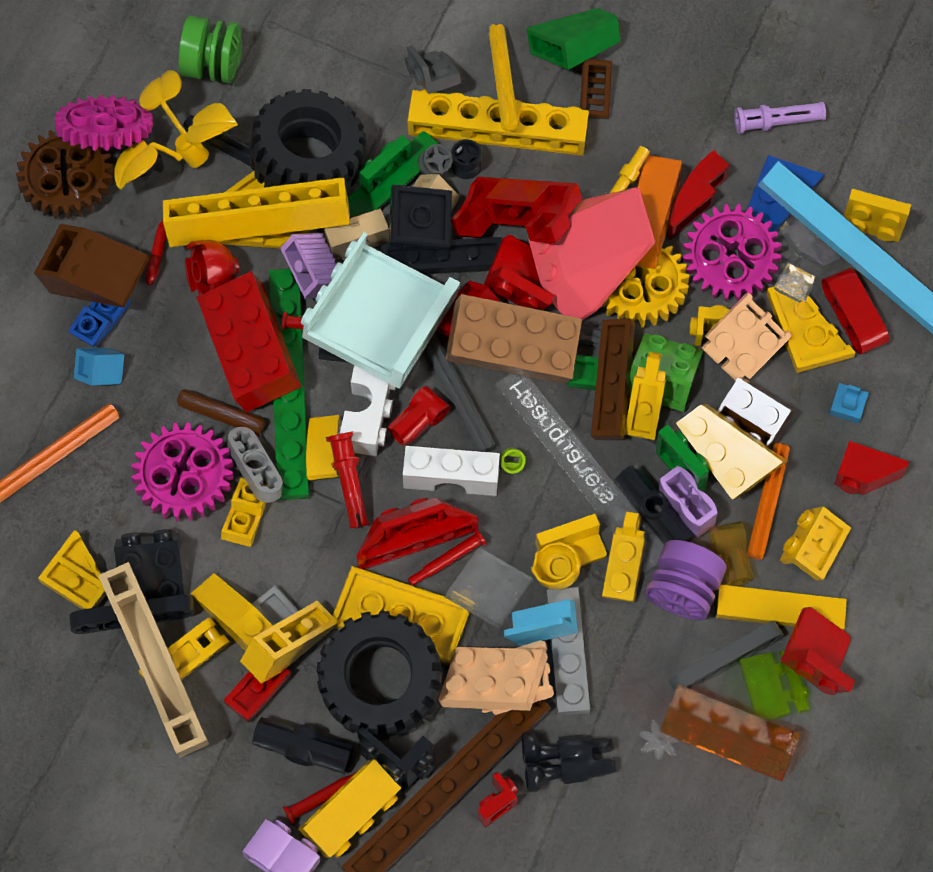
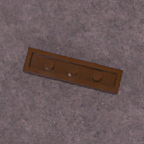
(613, 379)

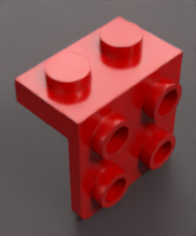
(516, 276)
(818, 651)

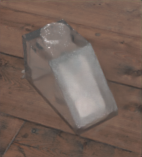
(808, 244)

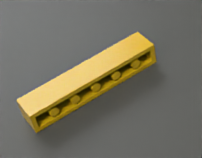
(256, 212)

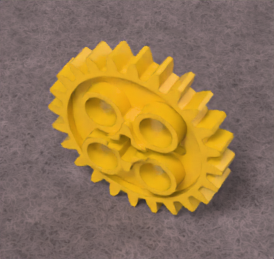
(667, 275)

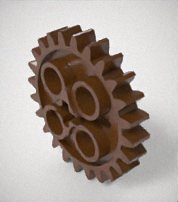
(37, 176)

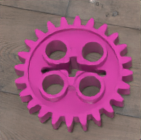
(103, 122)
(750, 232)
(156, 463)

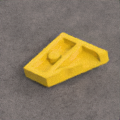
(74, 574)

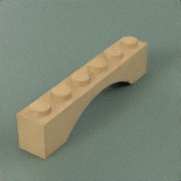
(154, 660)

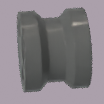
(440, 156)

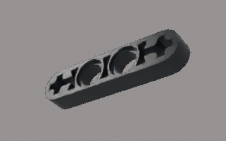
(105, 619)

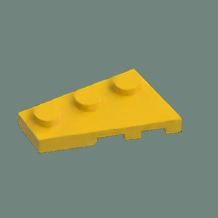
(813, 338)

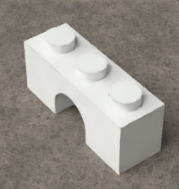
(368, 424)
(433, 466)

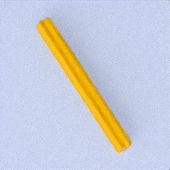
(503, 77)

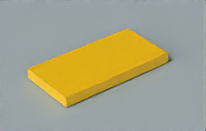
(434, 613)

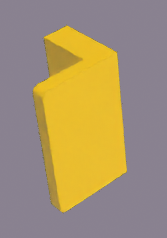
(579, 534)

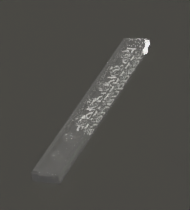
(575, 460)

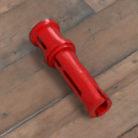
(346, 463)

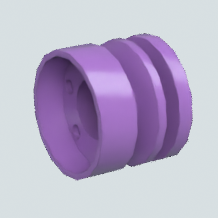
(686, 579)

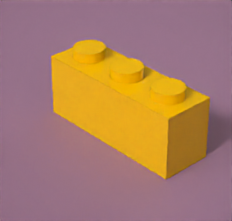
(350, 809)

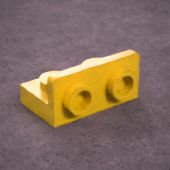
(815, 542)

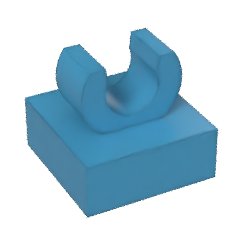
(849, 403)

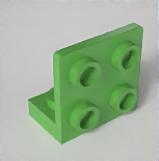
(678, 362)

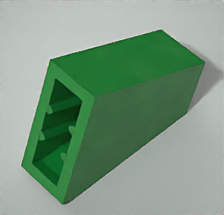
(574, 37)

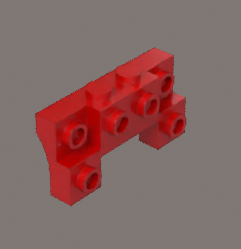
(529, 203)

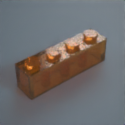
(730, 733)

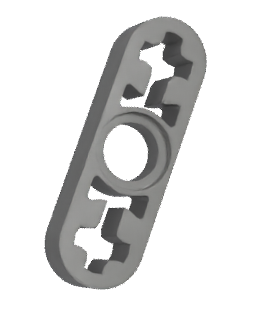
(253, 476)

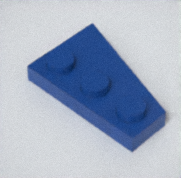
(767, 205)

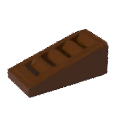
(602, 67)

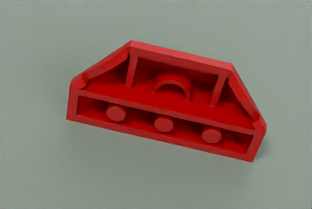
(413, 530)

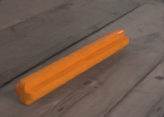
(767, 507)

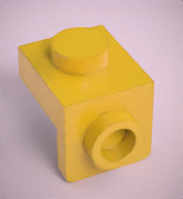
(705, 321)

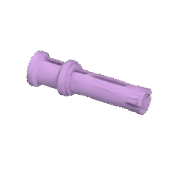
(764, 121)

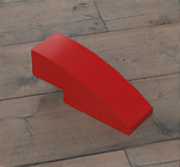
(697, 192)

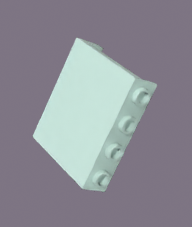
(377, 312)

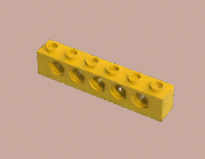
(486, 131)

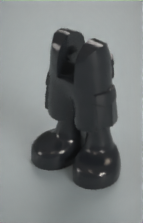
(574, 756)

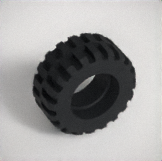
(306, 116)
(373, 632)

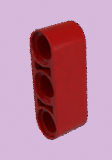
(855, 311)

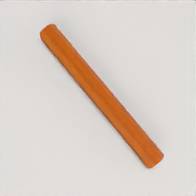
(57, 450)

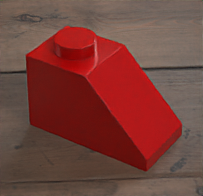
(867, 469)

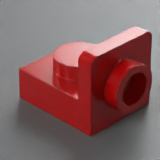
(495, 805)

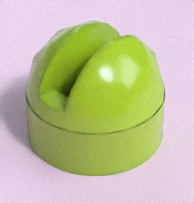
(512, 466)

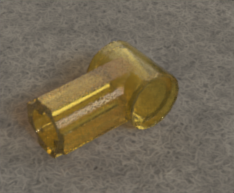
(730, 545)

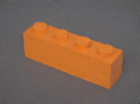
(659, 187)

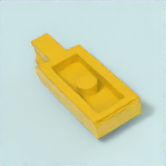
(646, 399)
(625, 560)

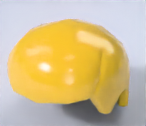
(556, 566)

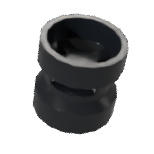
(466, 151)

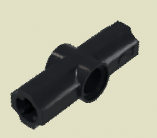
(643, 493)
(302, 745)

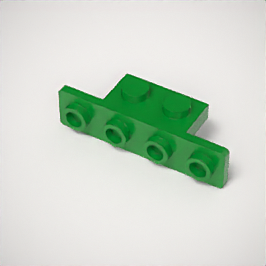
(393, 166)

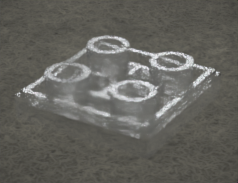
(489, 588)

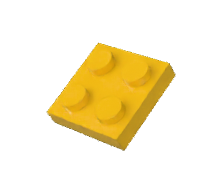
(877, 215)

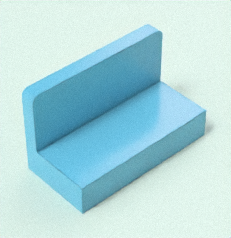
(543, 622)

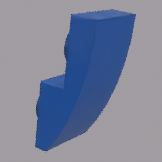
(96, 322)

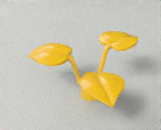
(206, 124)

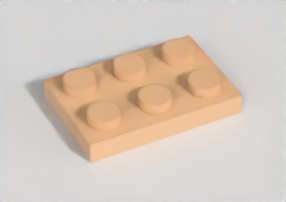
(493, 678)

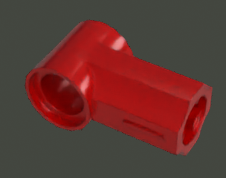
(423, 411)

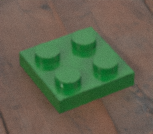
(674, 452)

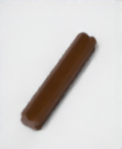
(219, 411)

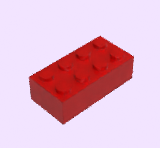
(248, 342)

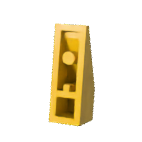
(230, 610)
(287, 641)

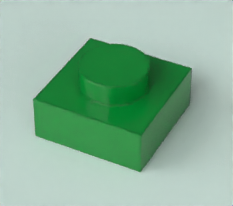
(584, 373)

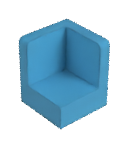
(98, 366)

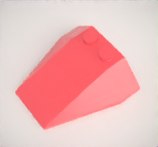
(595, 253)

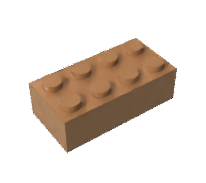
(513, 339)

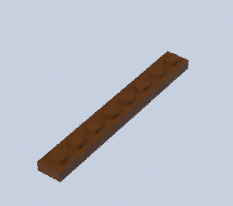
(444, 790)

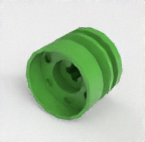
(204, 49)

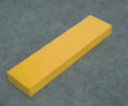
(776, 606)

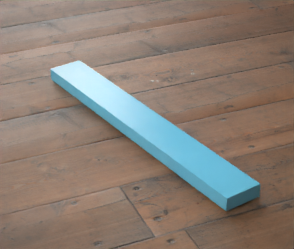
(850, 243)

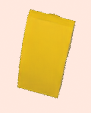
(319, 452)
(243, 516)

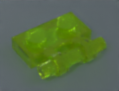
(765, 689)

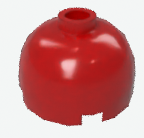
(209, 265)

